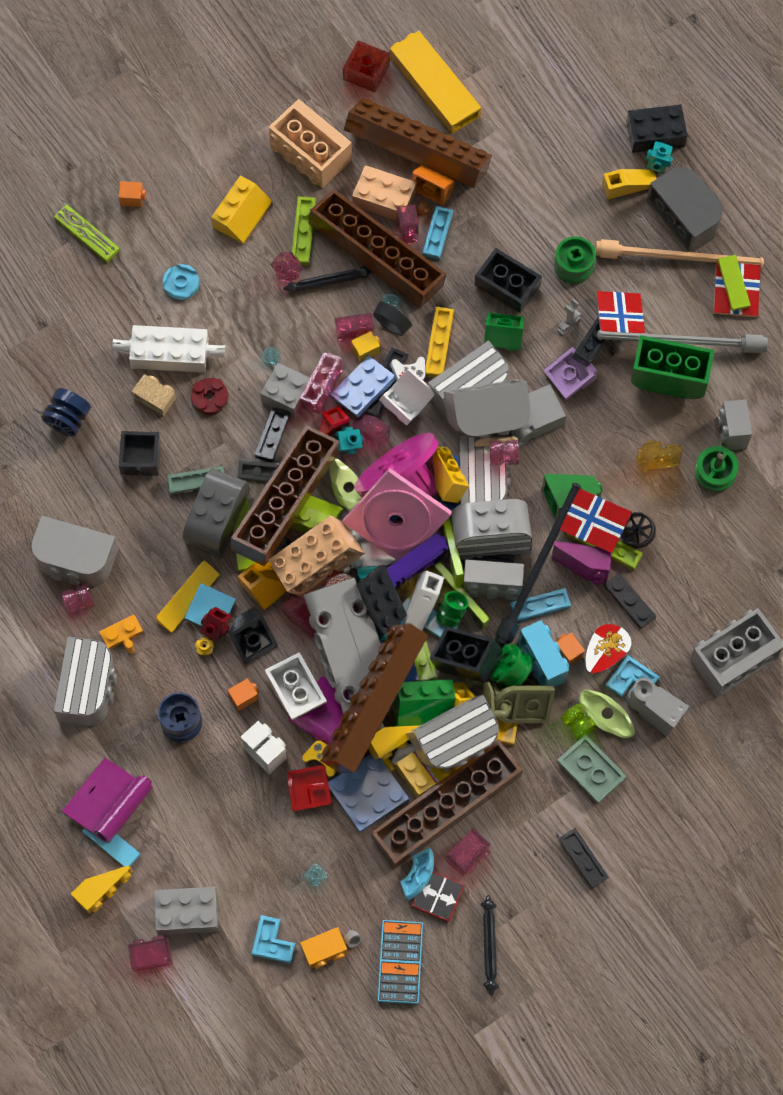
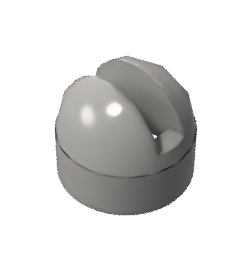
(355, 941)

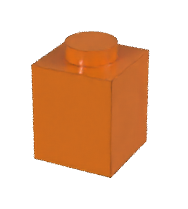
(131, 194)
(570, 648)
(243, 694)

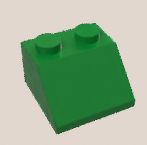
(504, 331)

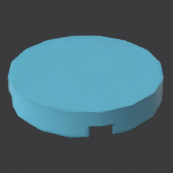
(181, 282)

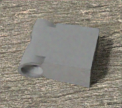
(544, 416)
(656, 705)

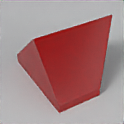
(333, 421)

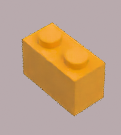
(324, 948)

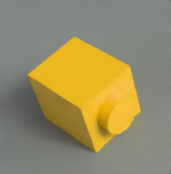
(366, 346)

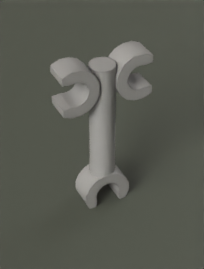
(571, 318)

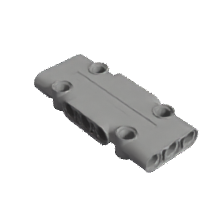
(346, 638)

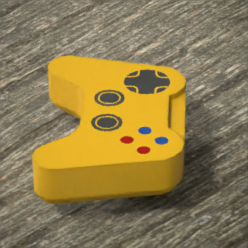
(315, 753)

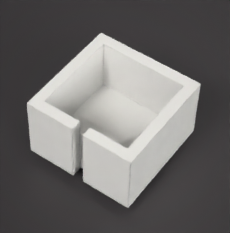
(264, 747)

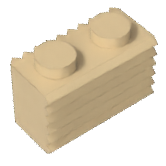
(154, 394)

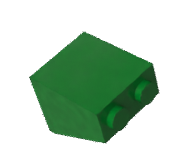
(557, 487)

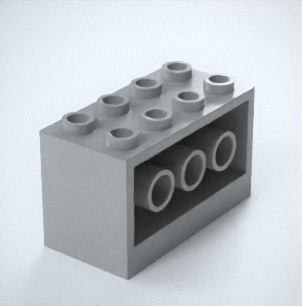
(736, 652)

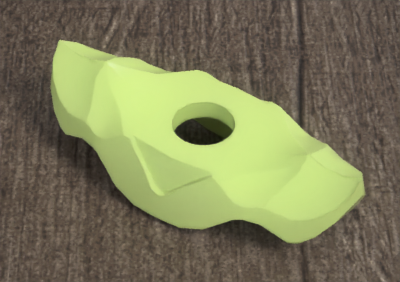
(341, 475)
(596, 702)

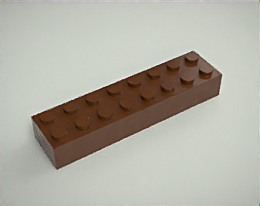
(418, 142)
(377, 248)
(284, 495)
(373, 698)
(446, 804)

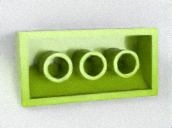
(314, 513)

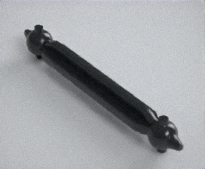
(327, 279)
(489, 945)

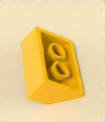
(241, 210)

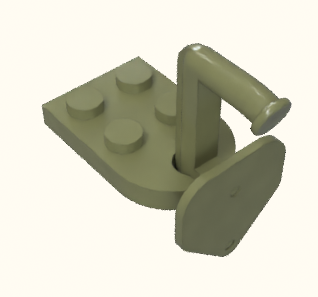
(517, 703)

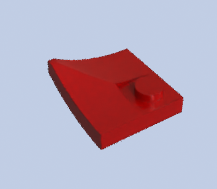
(309, 787)

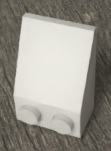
(295, 686)

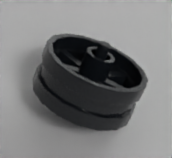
(639, 531)

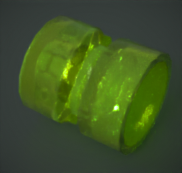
(583, 726)

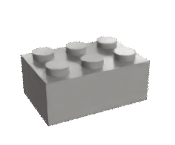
(493, 579)
(186, 910)

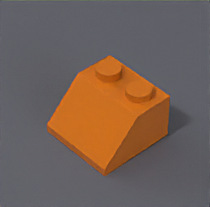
(433, 184)

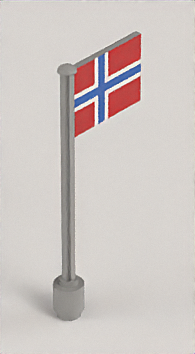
(622, 319)

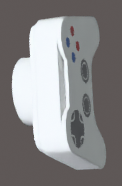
(418, 368)

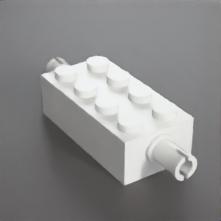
(169, 348)

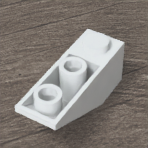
(423, 598)

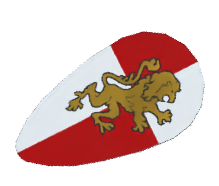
(606, 648)

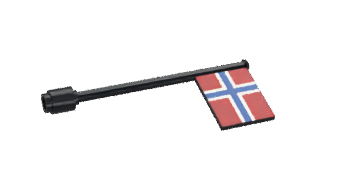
(582, 517)

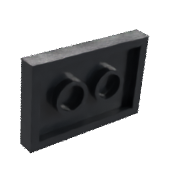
(381, 599)

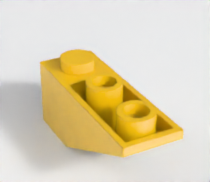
(626, 181)
(448, 476)
(388, 739)
(96, 889)

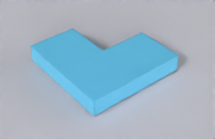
(205, 600)
(629, 673)
(267, 945)

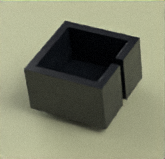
(139, 453)

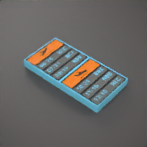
(400, 962)

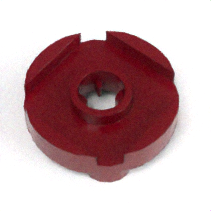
(212, 386)

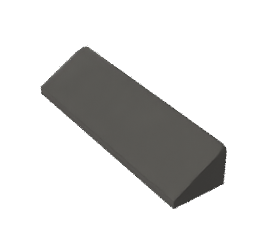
(256, 469)

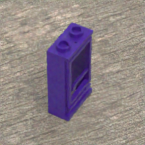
(418, 560)

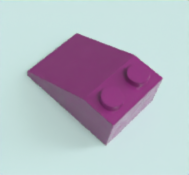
(584, 560)

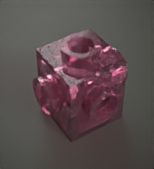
(286, 266)

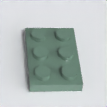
(591, 769)

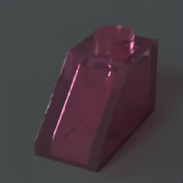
(372, 429)
(297, 612)

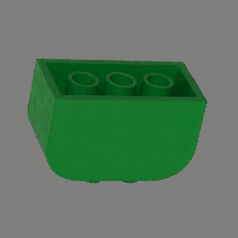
(671, 368)

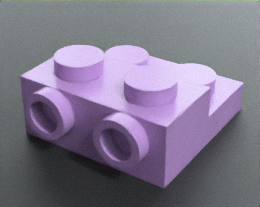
(570, 375)

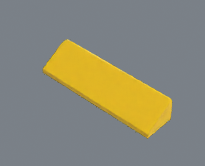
(178, 606)

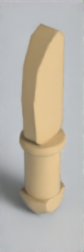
(486, 441)

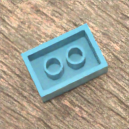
(548, 664)

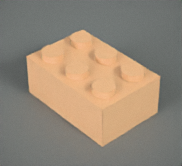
(383, 192)

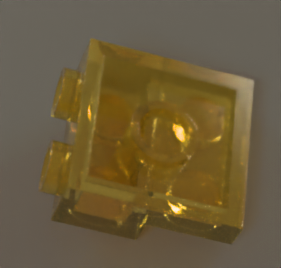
(654, 456)

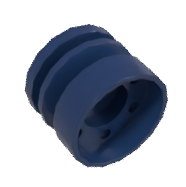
(66, 412)
(179, 707)

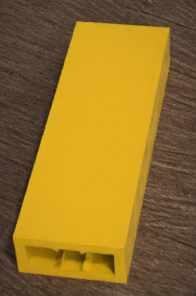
(435, 82)

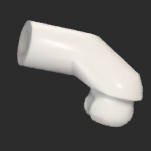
(402, 753)

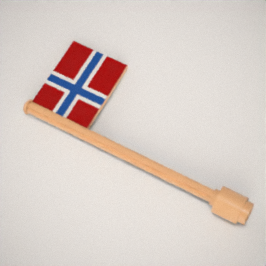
(749, 269)

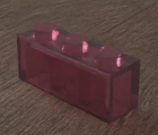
(322, 383)

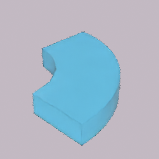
(420, 873)

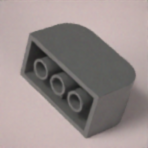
(686, 206)
(215, 512)

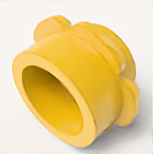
(209, 646)

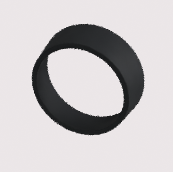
(392, 318)

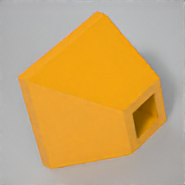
(262, 584)

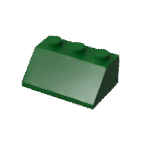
(422, 701)

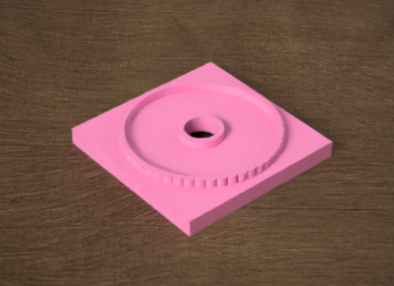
(391, 497)

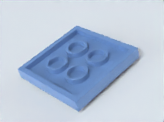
(368, 793)

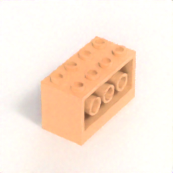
(310, 143)
(315, 555)

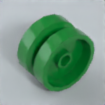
(574, 260)

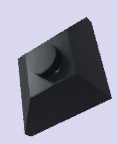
(251, 635)

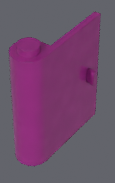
(323, 719)
(110, 803)

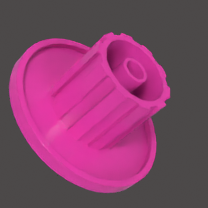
(405, 459)

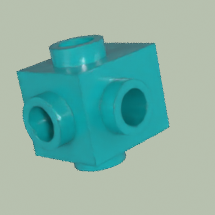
(659, 157)
(350, 440)

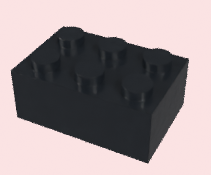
(656, 124)
(508, 280)
(465, 654)

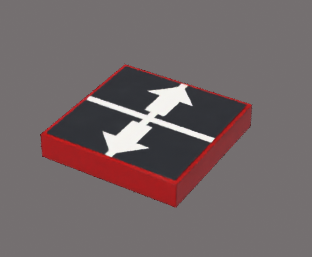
(439, 897)

